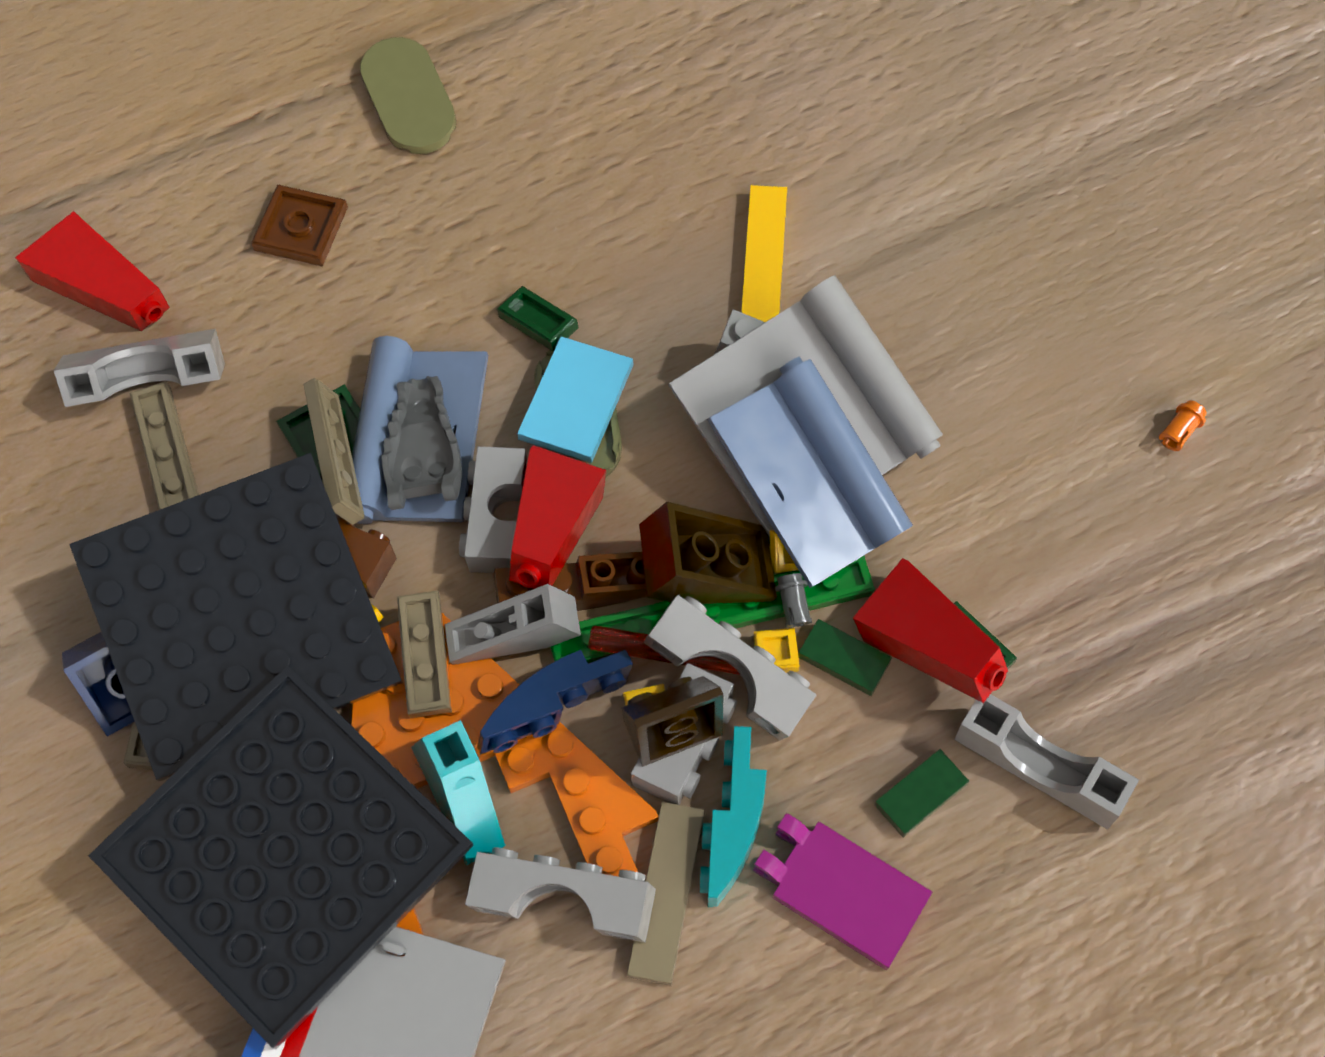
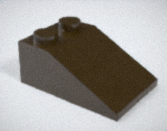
(705, 557)
(674, 718)

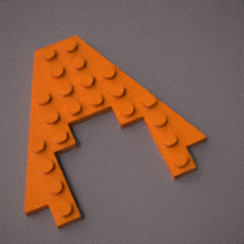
(591, 793)

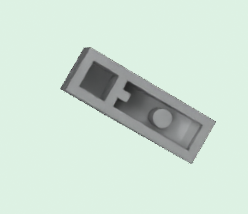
(514, 626)

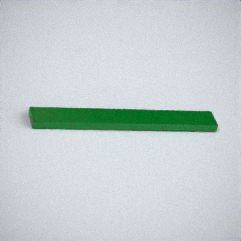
(843, 586)

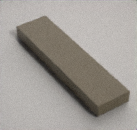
(164, 444)
(333, 451)
(671, 876)

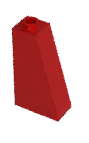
(92, 272)
(552, 514)
(930, 633)

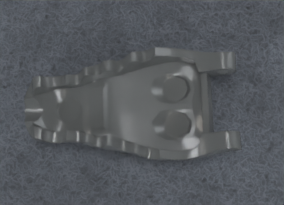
(421, 447)

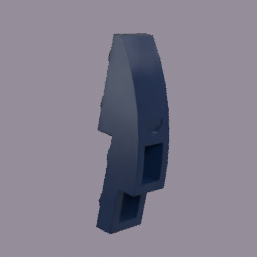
(538, 701)

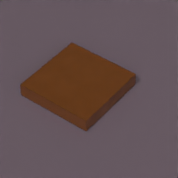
(299, 225)

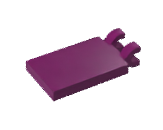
(844, 890)

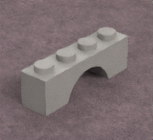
(104, 371)
(774, 697)
(1079, 782)
(507, 885)

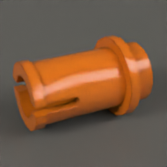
(1188, 418)

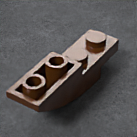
(592, 580)

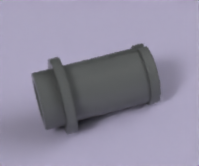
(794, 600)

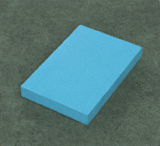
(575, 399)

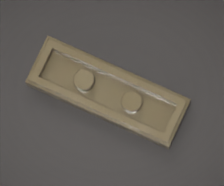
(424, 654)

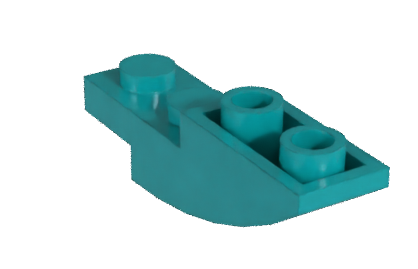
(733, 831)

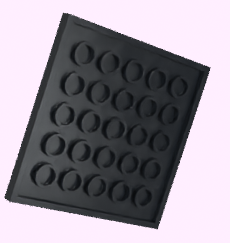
(225, 596)
(281, 855)

